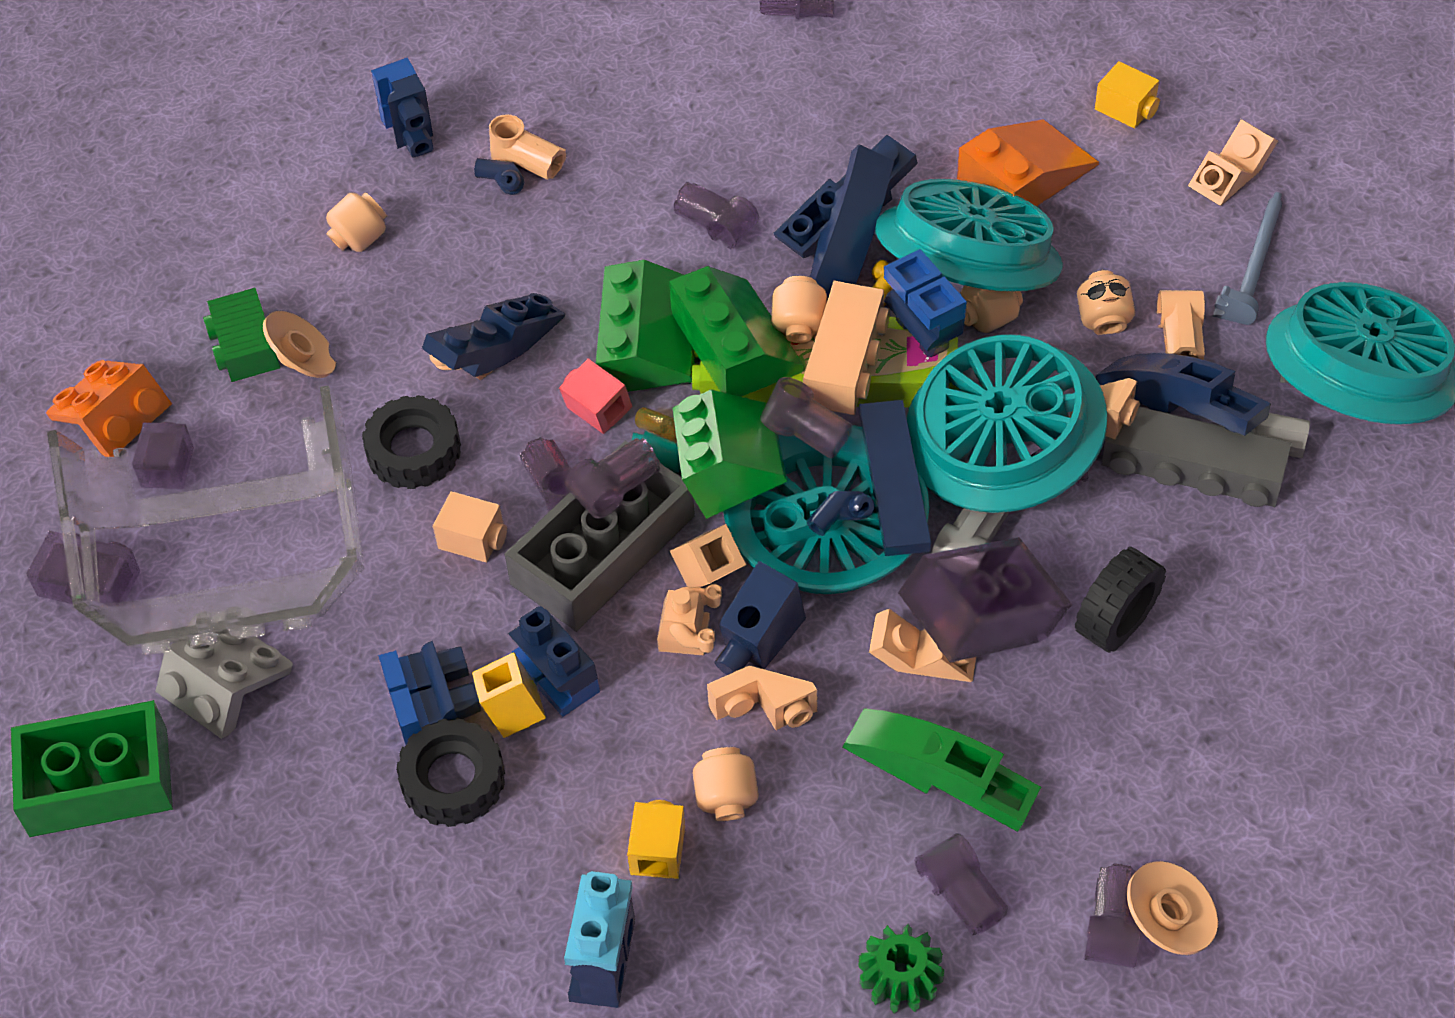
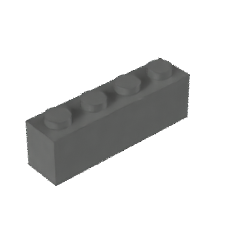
(1199, 457)

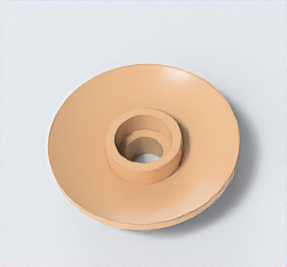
(298, 344)
(1172, 908)

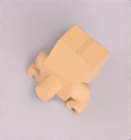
(685, 623)

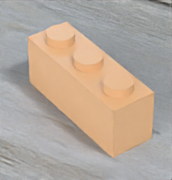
(846, 346)

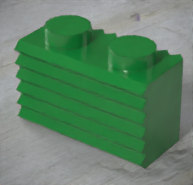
(239, 329)

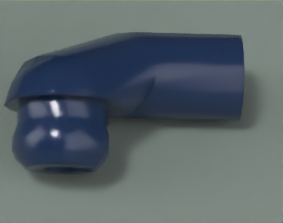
(503, 172)
(840, 506)

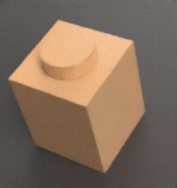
(469, 527)
(708, 557)

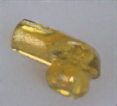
(656, 423)

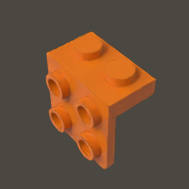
(111, 403)

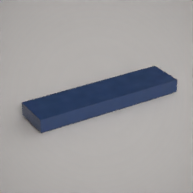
(894, 478)

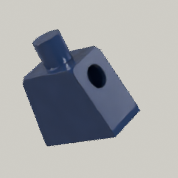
(760, 620)

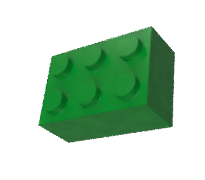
(90, 768)

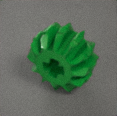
(921, 970)

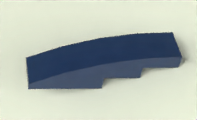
(852, 219)

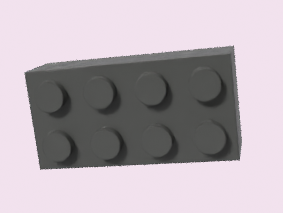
(581, 561)

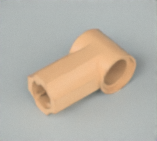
(523, 148)
(1182, 321)

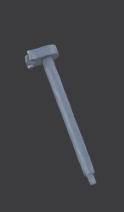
(1240, 305)

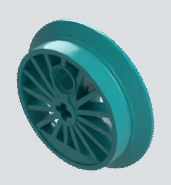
(973, 234)
(1366, 353)
(1006, 415)
(797, 508)

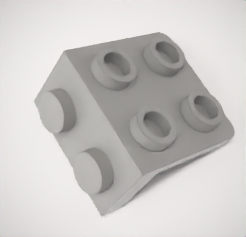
(214, 678)

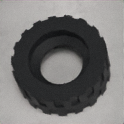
(418, 469)
(1120, 599)
(444, 739)

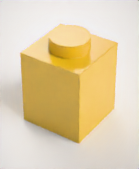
(1127, 95)
(508, 695)
(656, 839)

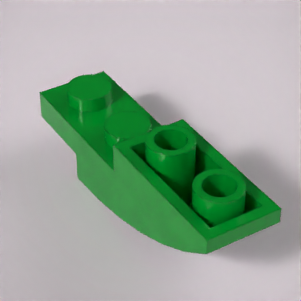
(941, 757)

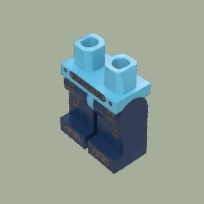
(600, 939)

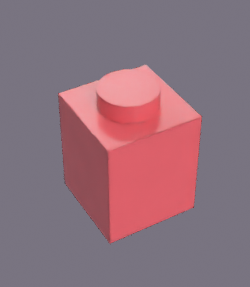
(595, 396)

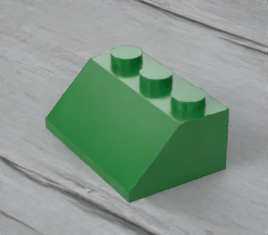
(637, 329)
(731, 331)
(726, 450)

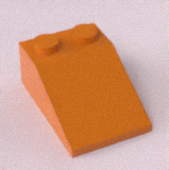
(1024, 160)

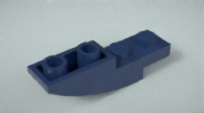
(804, 226)
(496, 339)
(1191, 383)

